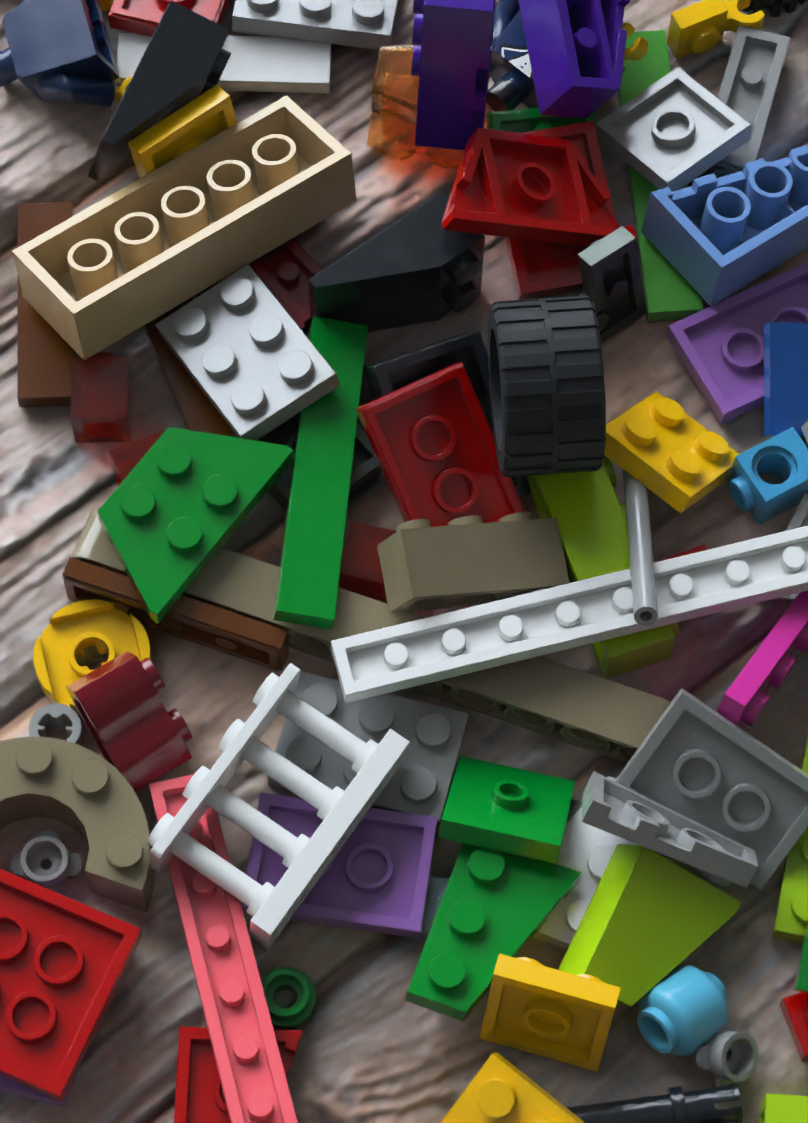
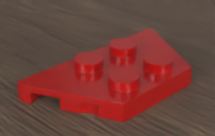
(528, 191)

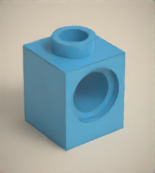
(780, 455)

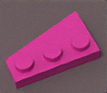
(768, 666)

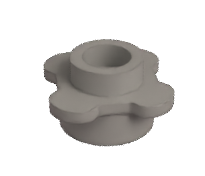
(46, 847)
(728, 1055)

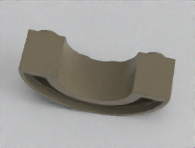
(90, 795)

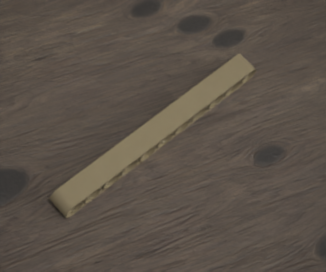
(525, 693)

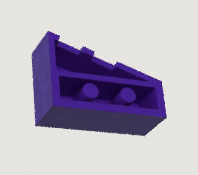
(574, 53)
(453, 69)

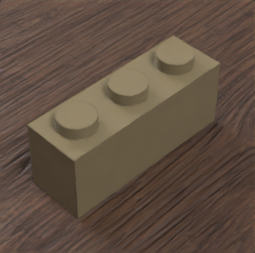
(470, 561)

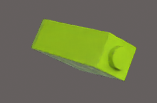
(644, 922)

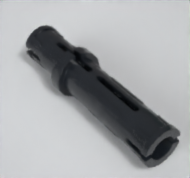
(673, 1107)

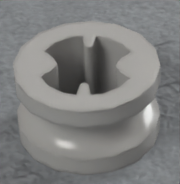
(58, 715)

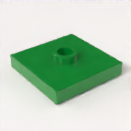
(507, 809)

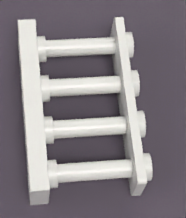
(303, 856)

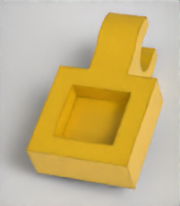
(704, 23)

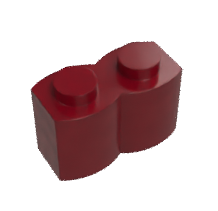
(130, 720)

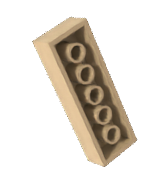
(185, 226)

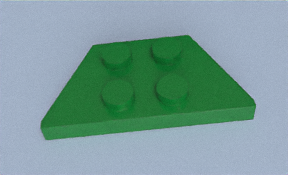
(185, 506)

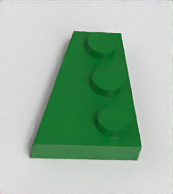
(485, 911)

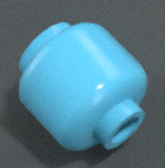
(683, 1011)

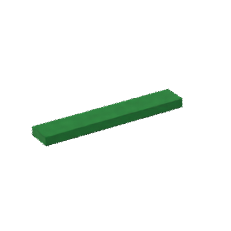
(321, 482)

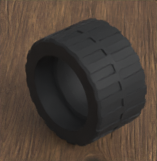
(546, 386)

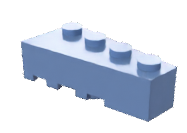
(732, 225)

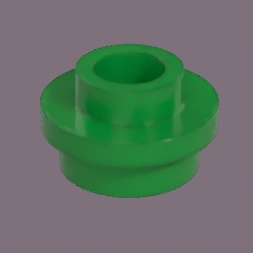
(293, 980)

